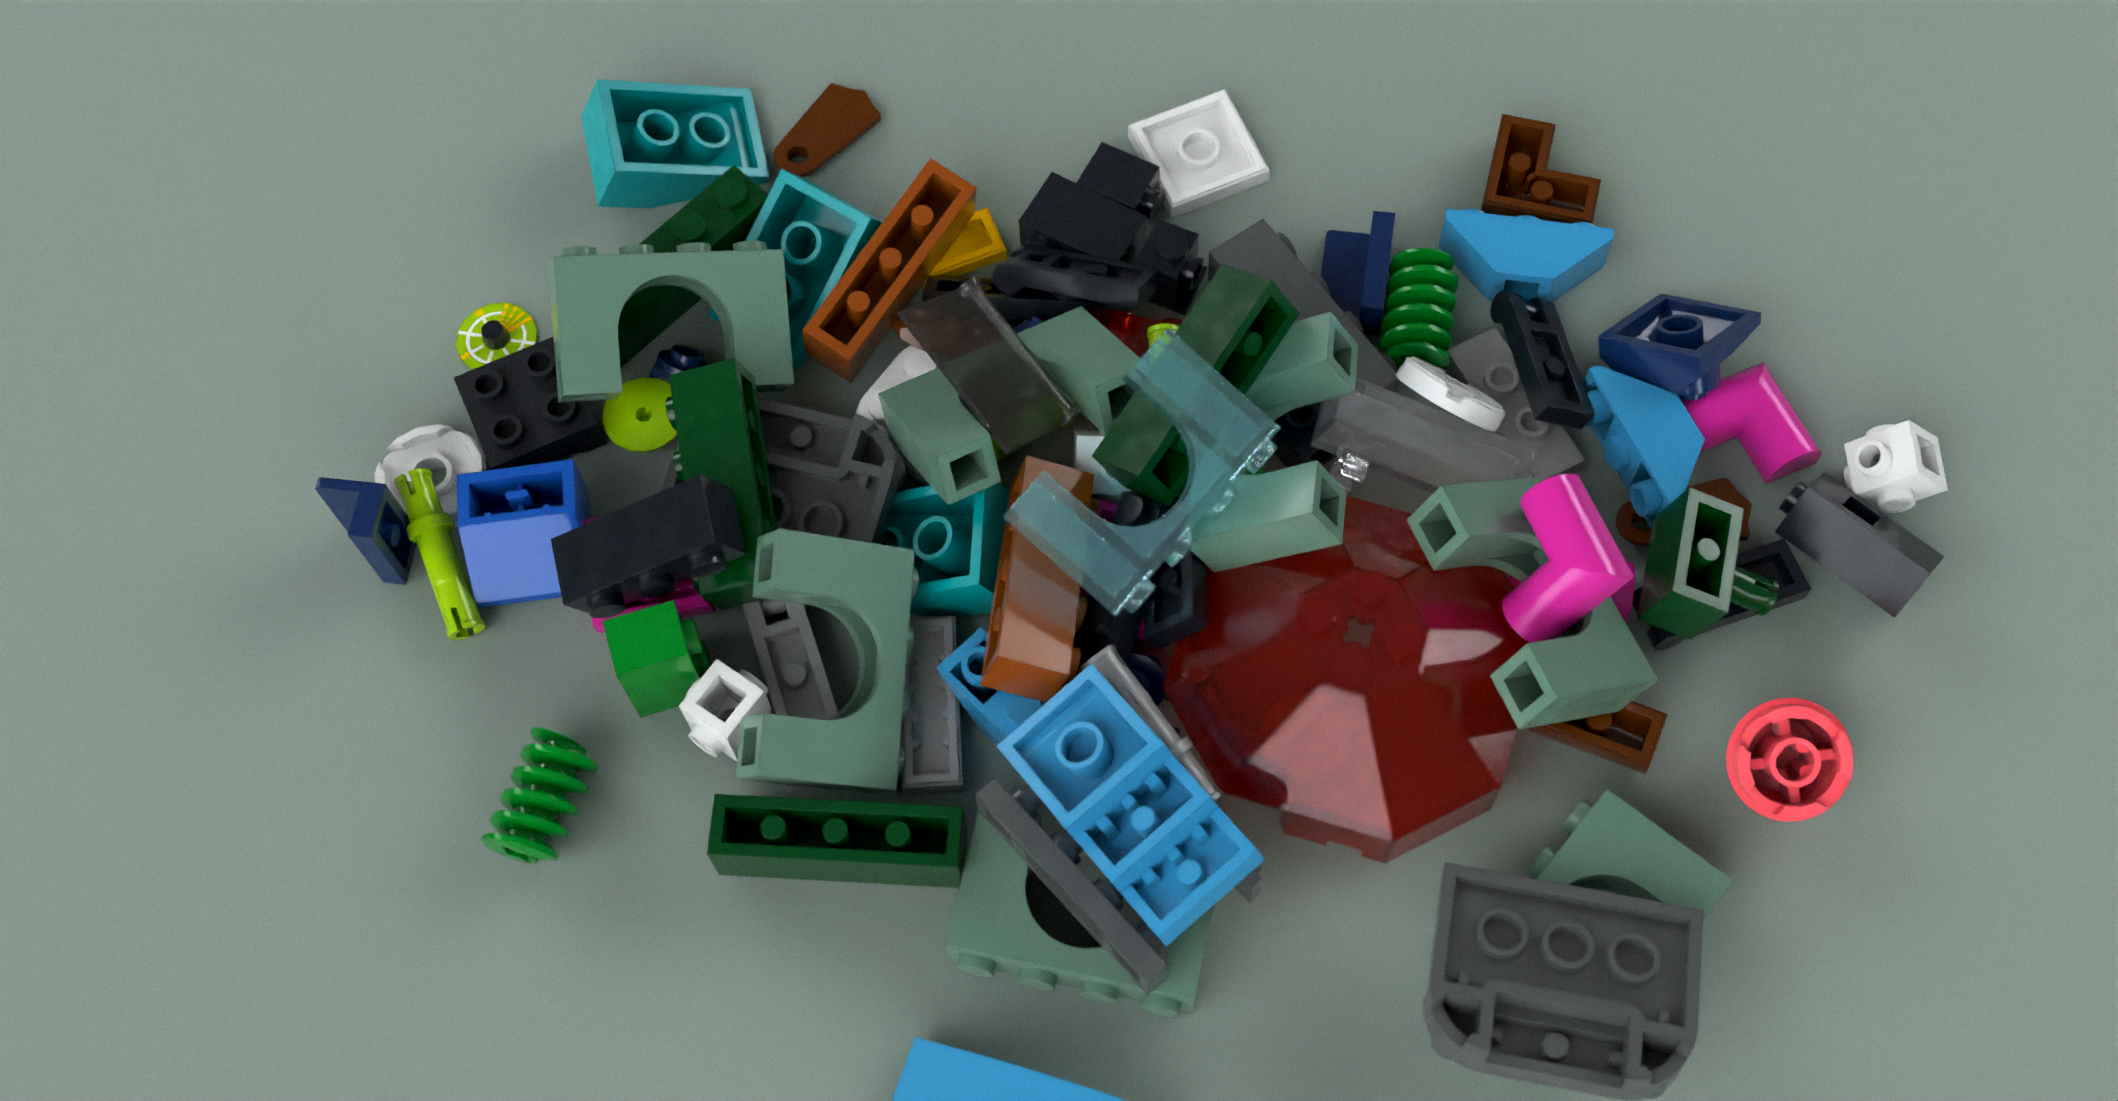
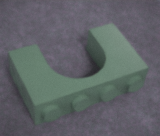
(740, 285)
(944, 435)
(1300, 504)
(872, 596)
(1580, 673)
(1629, 855)
(998, 933)

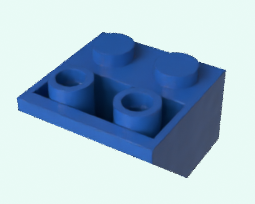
(509, 528)

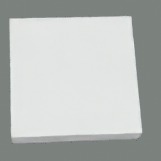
(1200, 152)

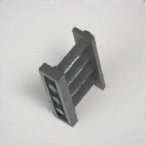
(1092, 904)

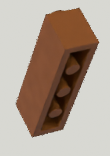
(889, 270)
(1034, 603)

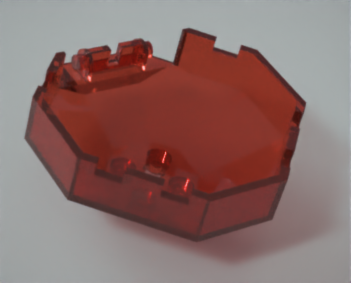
(1342, 736)

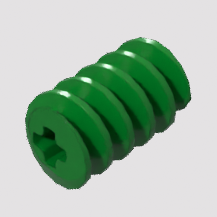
(1419, 306)
(539, 797)

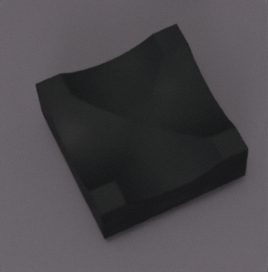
(519, 411)

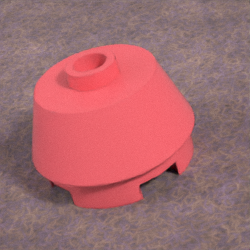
(1789, 759)

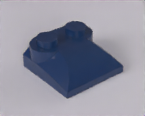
(1677, 343)

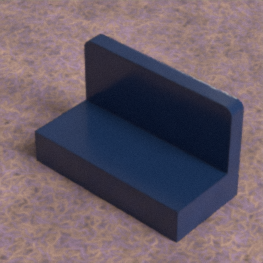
(1358, 268)
(373, 524)

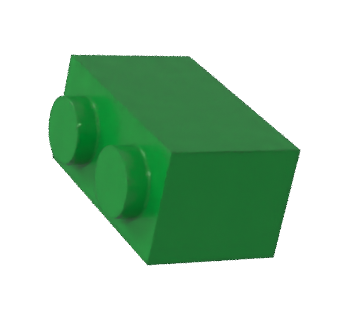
(656, 656)

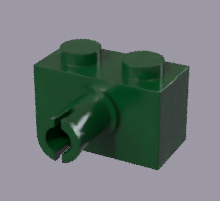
(1693, 567)

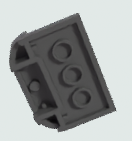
(827, 472)
(1562, 983)

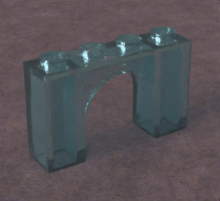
(1221, 439)

